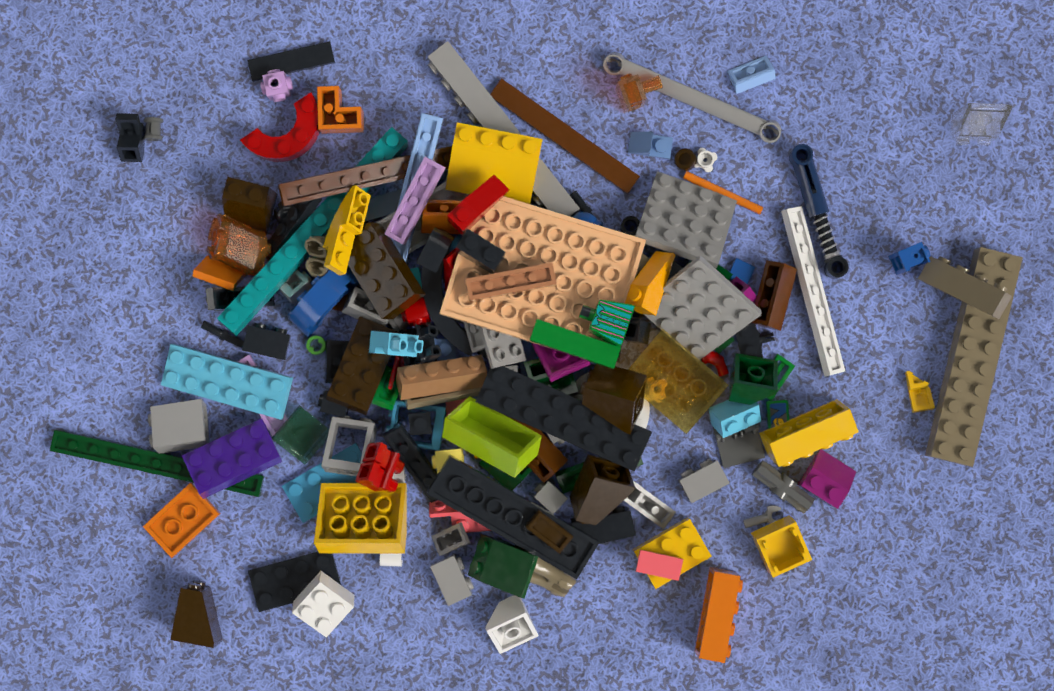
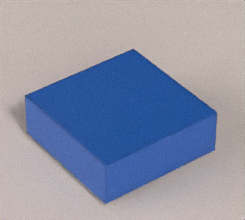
(742, 270)

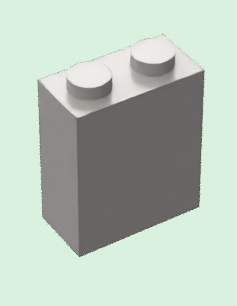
(179, 426)

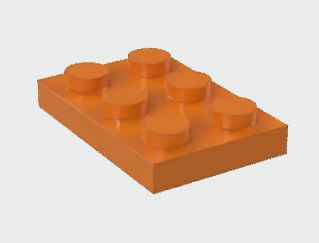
(181, 520)

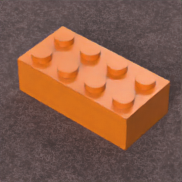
(718, 615)

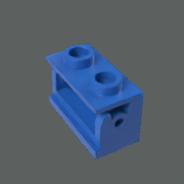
(909, 257)

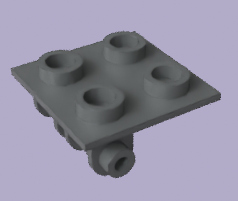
(740, 446)

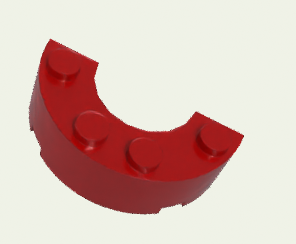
(293, 143)

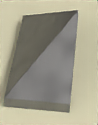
(450, 539)

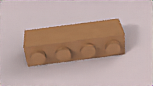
(440, 377)

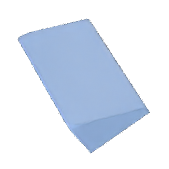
(751, 74)

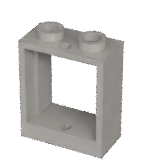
(346, 467)

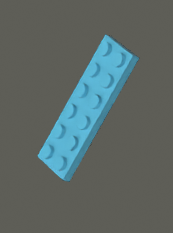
(227, 381)

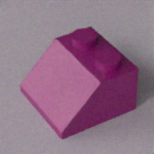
(828, 479)

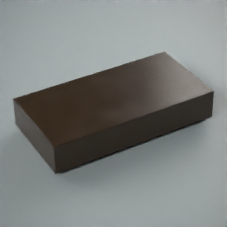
(549, 531)

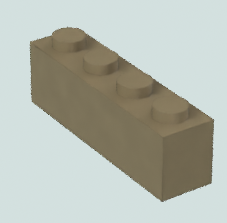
(964, 287)

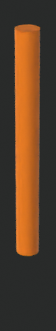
(711, 186)

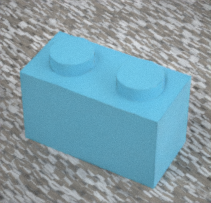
(733, 417)

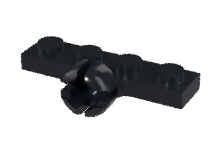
(289, 221)

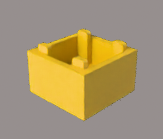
(781, 546)

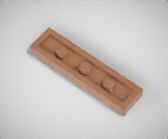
(510, 282)

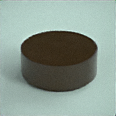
(685, 159)

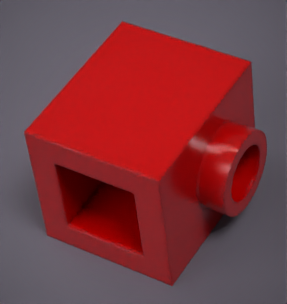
(416, 314)

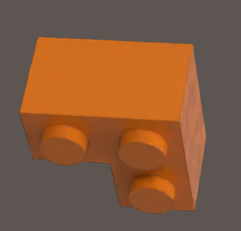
(334, 117)

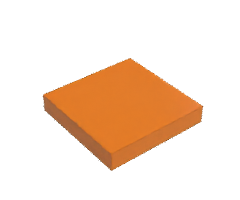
(218, 273)

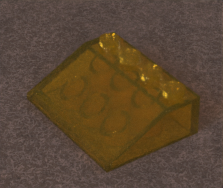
(677, 381)

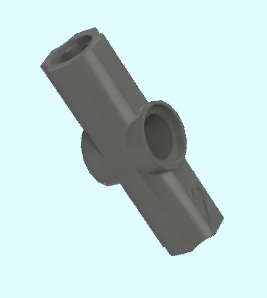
(783, 486)

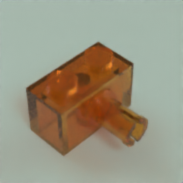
(632, 91)

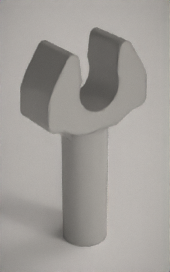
(766, 517)

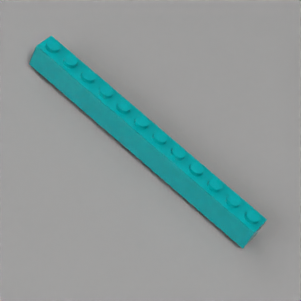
(293, 252)

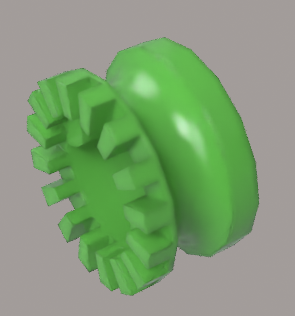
(320, 340)

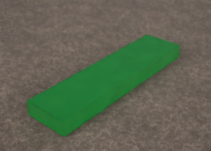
(575, 344)

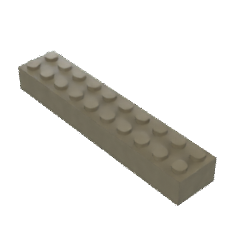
(972, 365)

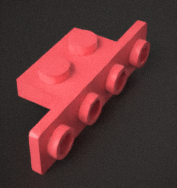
(439, 509)

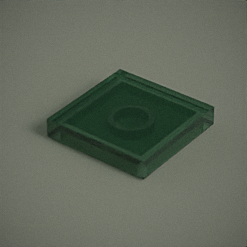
(301, 434)

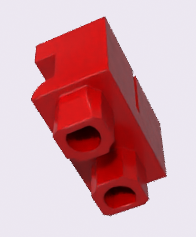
(379, 468)

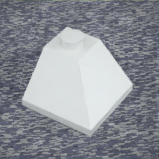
(510, 624)

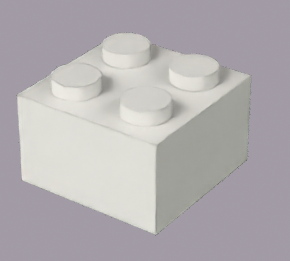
(323, 604)

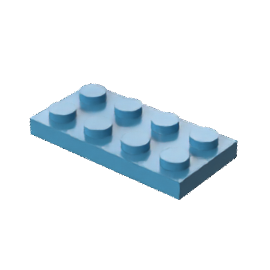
(305, 489)

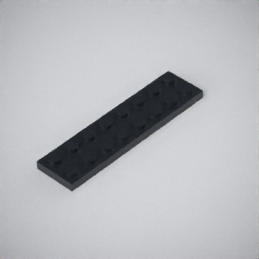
(560, 416)
(507, 514)

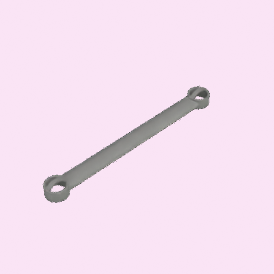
(697, 99)

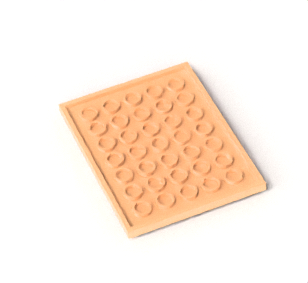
(586, 259)

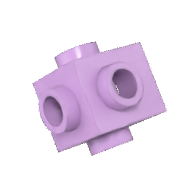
(283, 88)

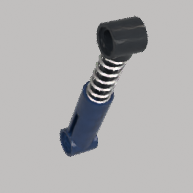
(817, 208)

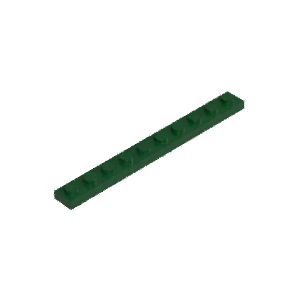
(138, 459)

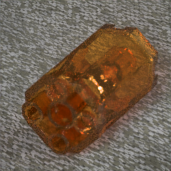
(237, 245)

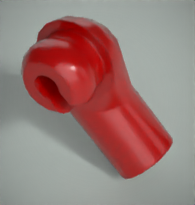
(717, 360)

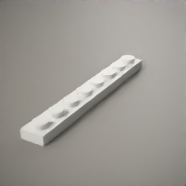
(813, 291)

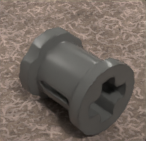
(153, 129)

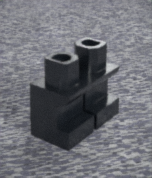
(430, 350)

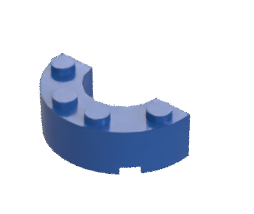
(320, 299)

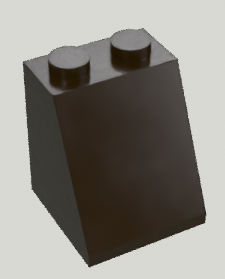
(249, 203)
(615, 395)
(599, 489)
(196, 616)

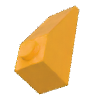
(648, 285)

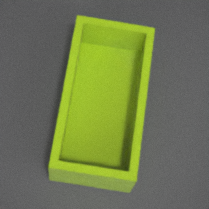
(491, 436)

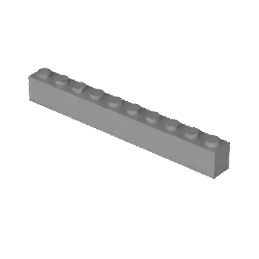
(489, 115)

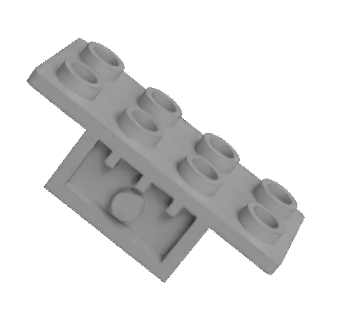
(500, 348)

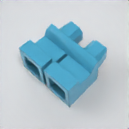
(395, 344)

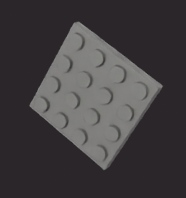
(686, 219)
(702, 308)

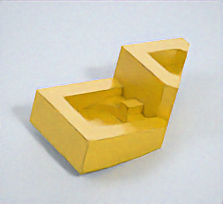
(919, 393)

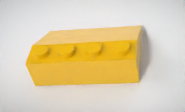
(488, 152)
(361, 519)

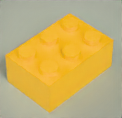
(677, 541)

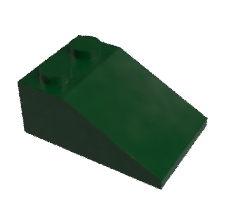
(502, 565)

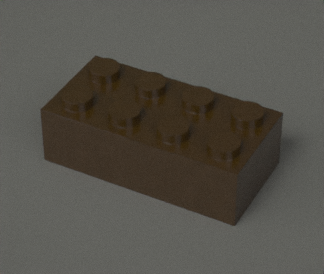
(383, 272)
(359, 370)

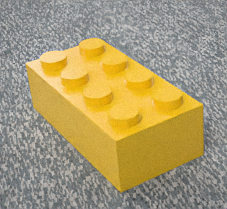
(809, 433)

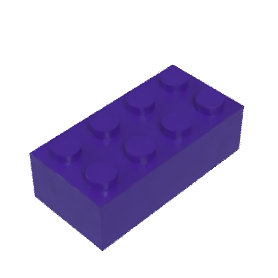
(232, 458)

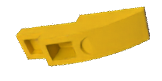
(343, 228)

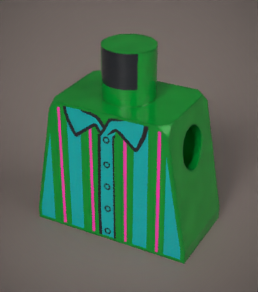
(608, 320)

